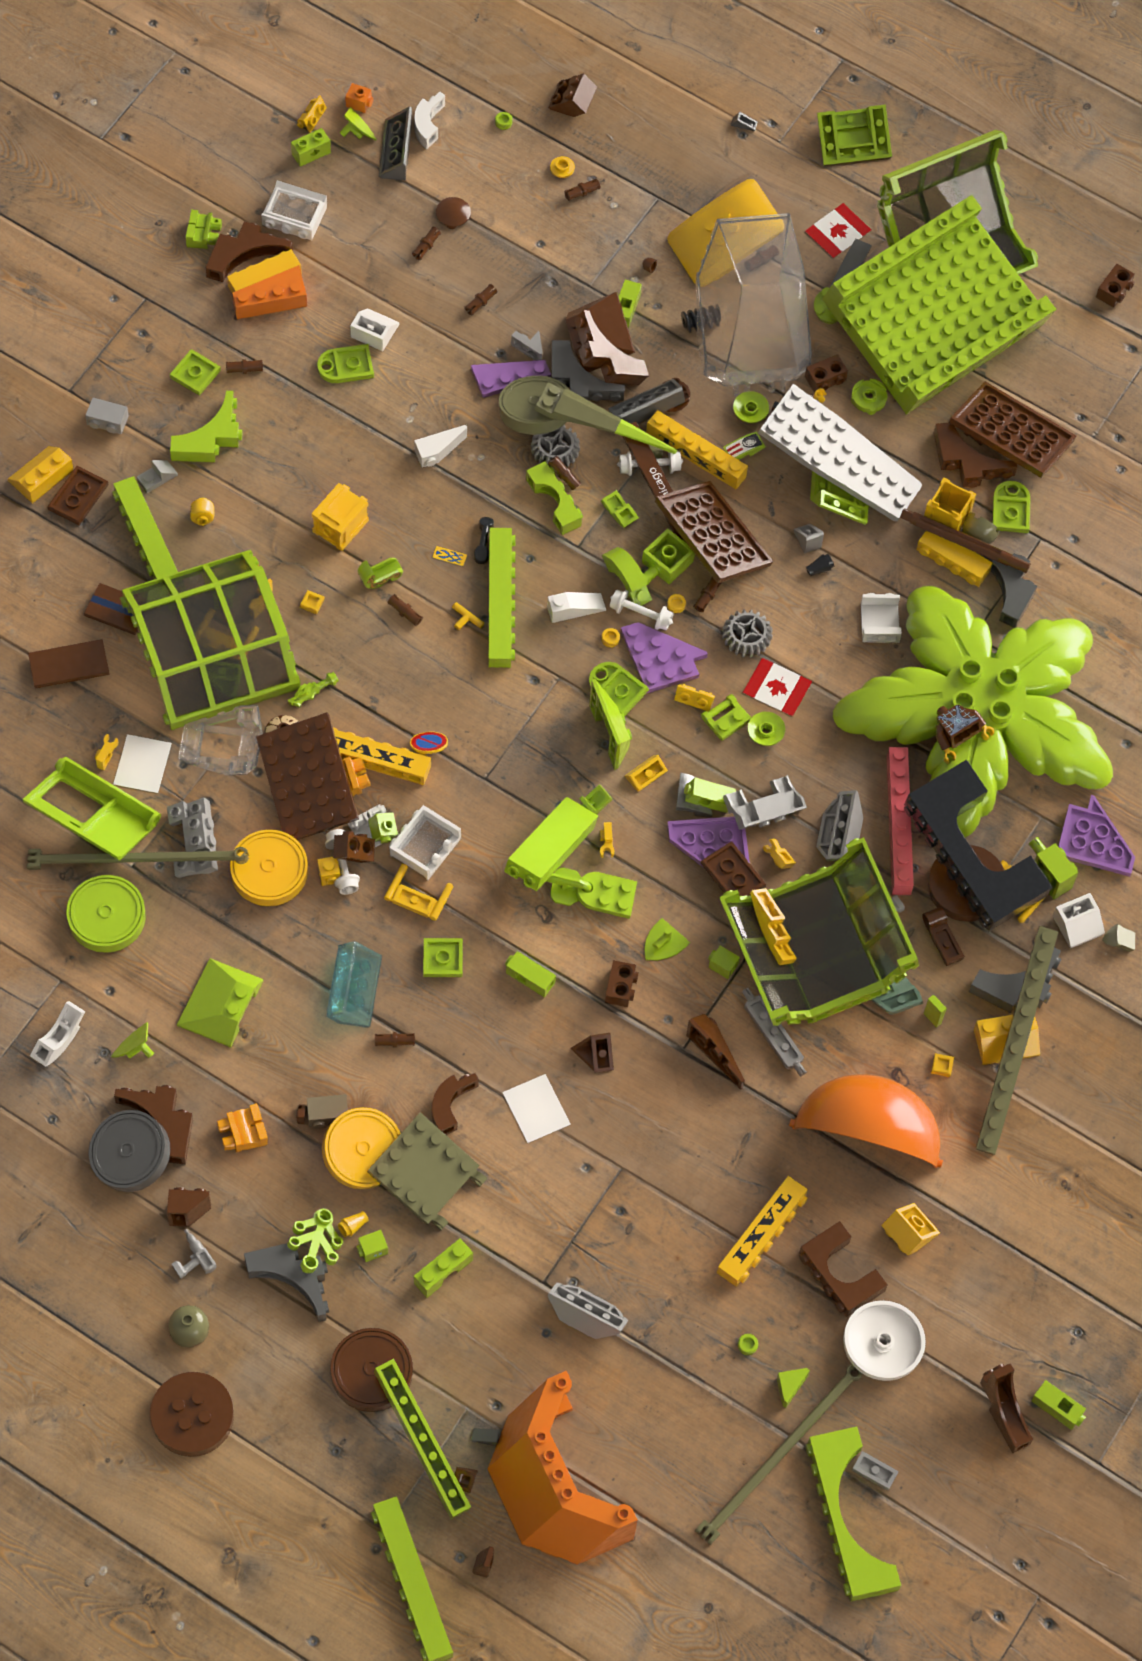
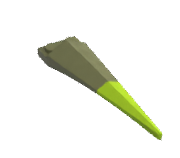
(573, 408)

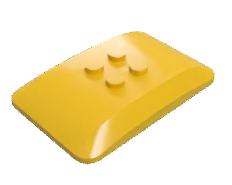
(694, 234)

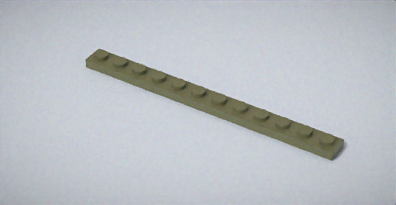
(1016, 1040)

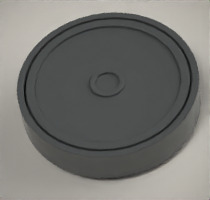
(129, 1151)

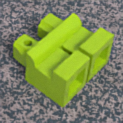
(200, 228)

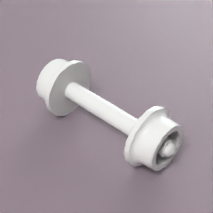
(673, 460)
(663, 618)
(347, 882)

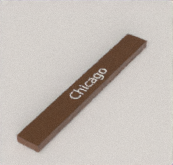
(650, 470)

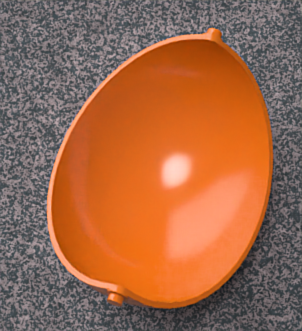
(874, 1112)

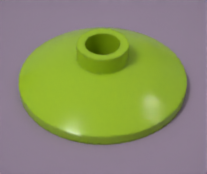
(753, 401)
(766, 721)

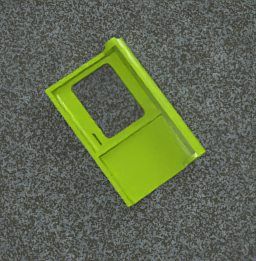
(114, 827)

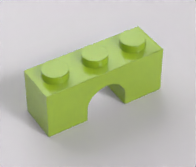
(452, 1259)

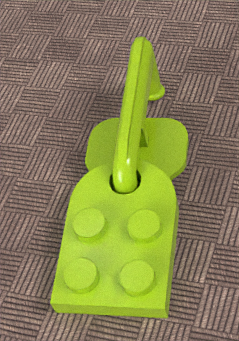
(608, 893)

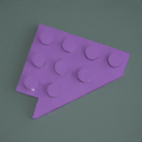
(659, 657)
(704, 836)
(1094, 840)

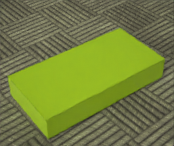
(935, 1010)

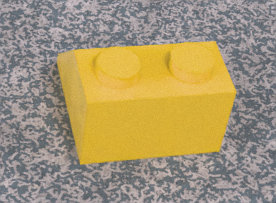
(910, 1229)

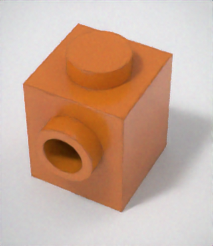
(359, 98)

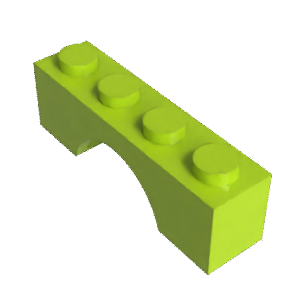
(543, 480)

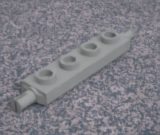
(775, 1035)

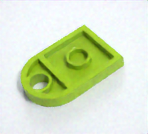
(346, 364)
(1011, 510)
(619, 685)

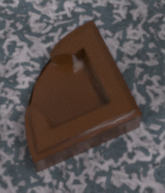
(301, 1113)

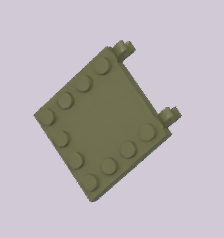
(425, 1170)

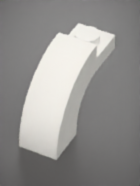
(425, 111)
(60, 1036)

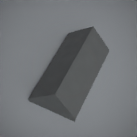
(396, 145)
(647, 403)

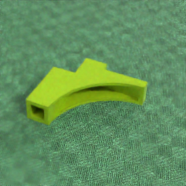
(205, 442)

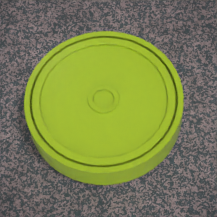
(106, 913)

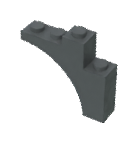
(573, 375)
(1015, 590)
(1004, 989)
(281, 1264)

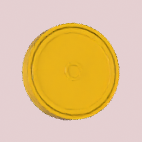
(274, 868)
(355, 1144)

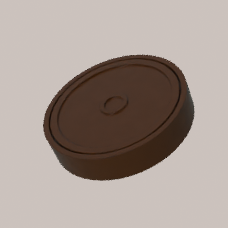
(944, 890)
(355, 1364)
(192, 1414)

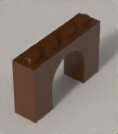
(846, 1295)

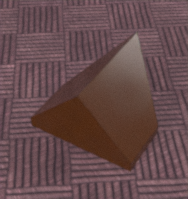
(596, 1052)

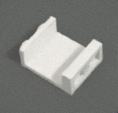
(880, 618)

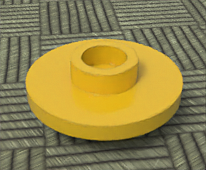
(562, 167)

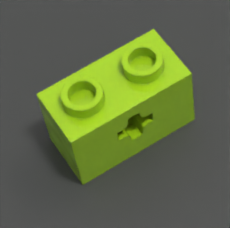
(311, 147)

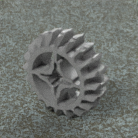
(555, 446)
(742, 624)

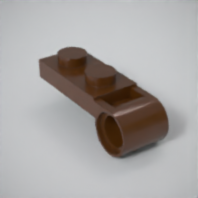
(942, 936)

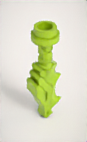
(309, 690)

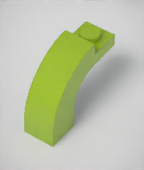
(625, 567)

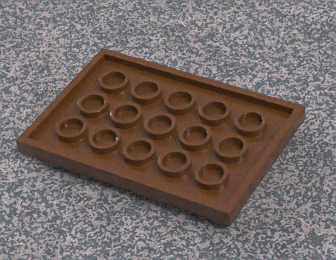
(1012, 429)
(713, 531)
(307, 777)

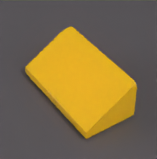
(646, 772)

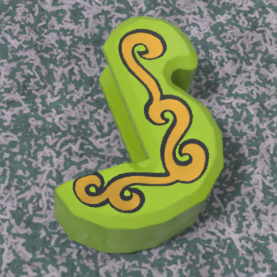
(380, 573)

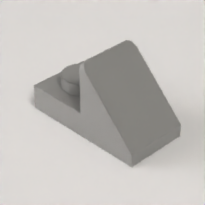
(531, 348)
(157, 475)

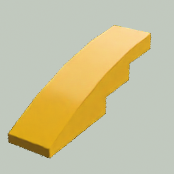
(770, 922)

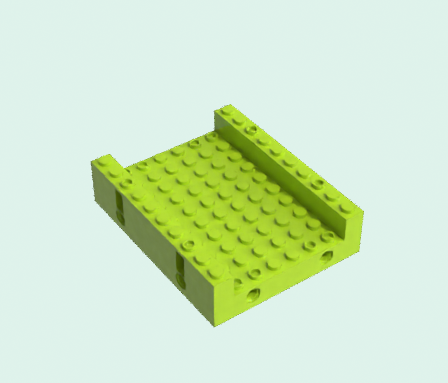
(935, 306)

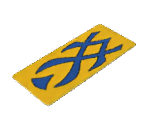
(449, 556)

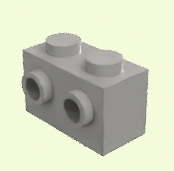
(107, 416)

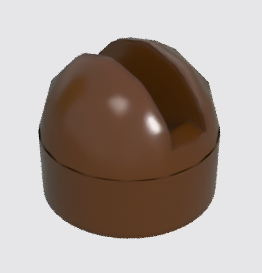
(649, 264)

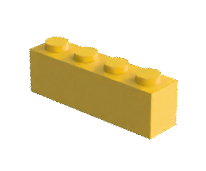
(262, 270)
(955, 558)

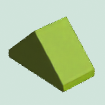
(789, 1384)

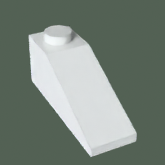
(437, 446)
(574, 605)

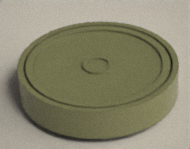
(518, 405)

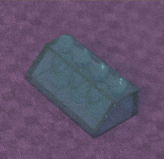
(354, 985)

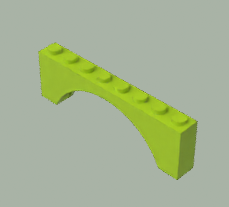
(862, 1573)

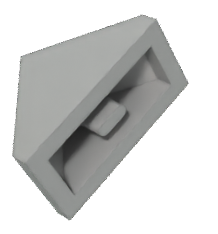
(809, 537)

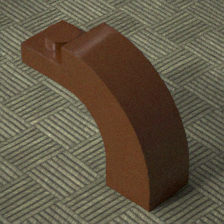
(444, 1097)

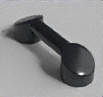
(481, 553)

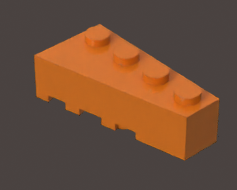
(271, 295)

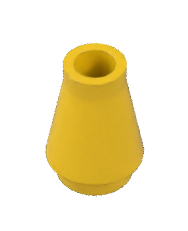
(350, 1225)

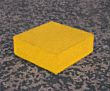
(312, 602)
(942, 1065)

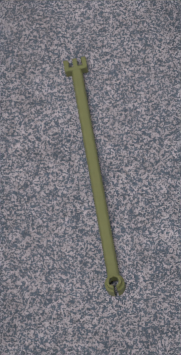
(37, 858)
(776, 1457)

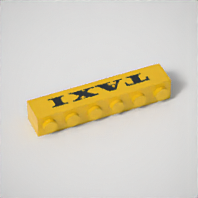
(697, 450)
(384, 757)
(762, 1231)

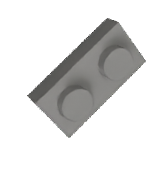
(875, 1470)

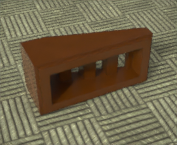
(484, 1562)

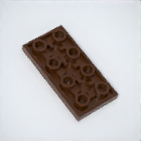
(68, 663)

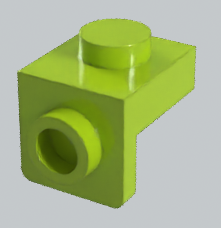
(596, 799)

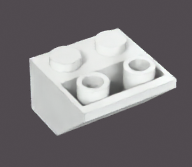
(373, 328)
(1079, 920)

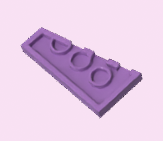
(495, 377)

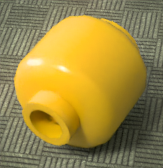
(202, 511)

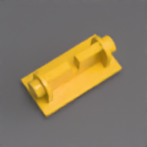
(313, 113)
(689, 696)

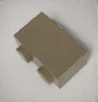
(325, 1109)

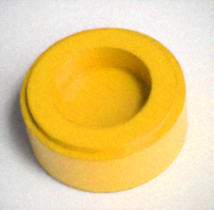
(676, 603)
(610, 637)

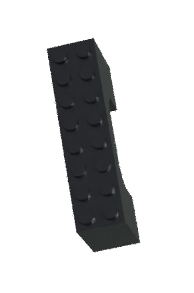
(989, 893)

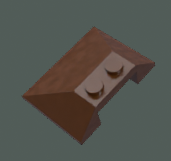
(610, 321)

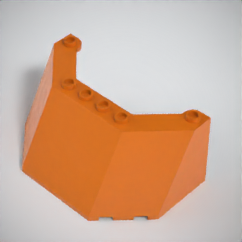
(540, 1491)

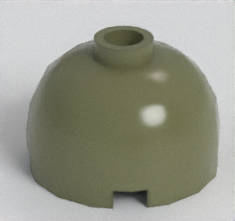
(980, 528)
(188, 1326)

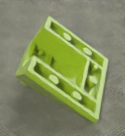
(854, 135)
(837, 500)
(605, 709)
(219, 1002)

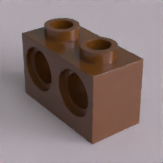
(1114, 284)
(824, 370)
(354, 847)
(618, 983)

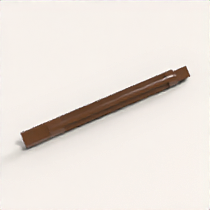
(964, 540)

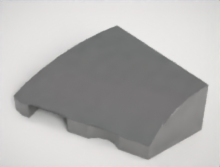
(686, 806)

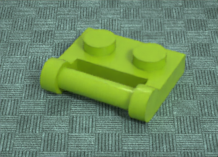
(729, 722)

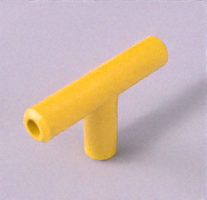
(466, 616)

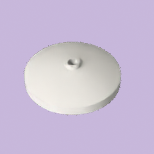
(887, 1324)

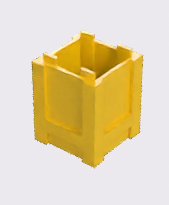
(950, 505)
(340, 516)

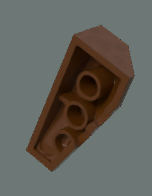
(708, 1038)

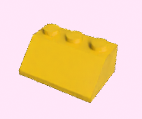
(42, 473)
(992, 1035)

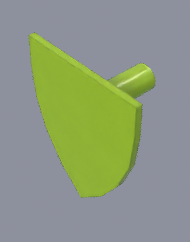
(356, 126)
(664, 942)
(134, 1044)

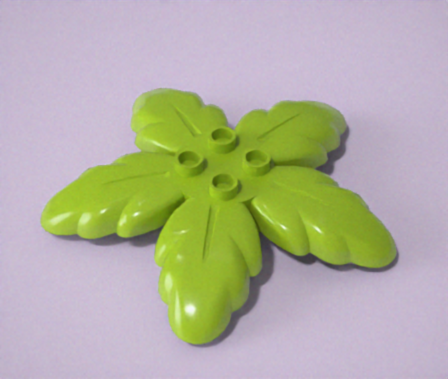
(1002, 686)

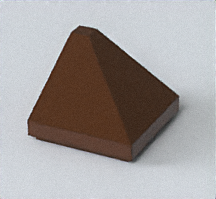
(466, 1478)

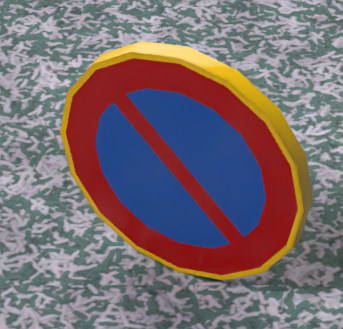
(429, 742)

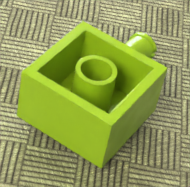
(667, 557)
(1055, 867)

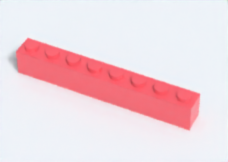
(899, 821)

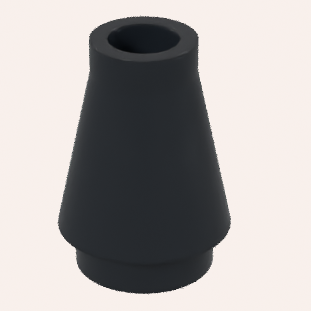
(820, 565)

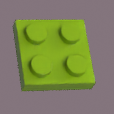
(195, 372)
(443, 957)

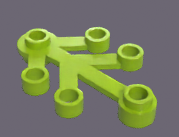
(322, 1220)

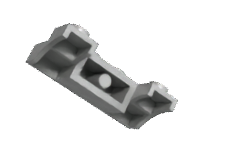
(763, 810)
(197, 834)

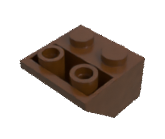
(573, 95)
(187, 1206)

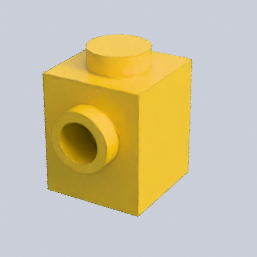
(328, 870)

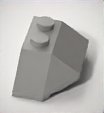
(840, 825)
(586, 1311)

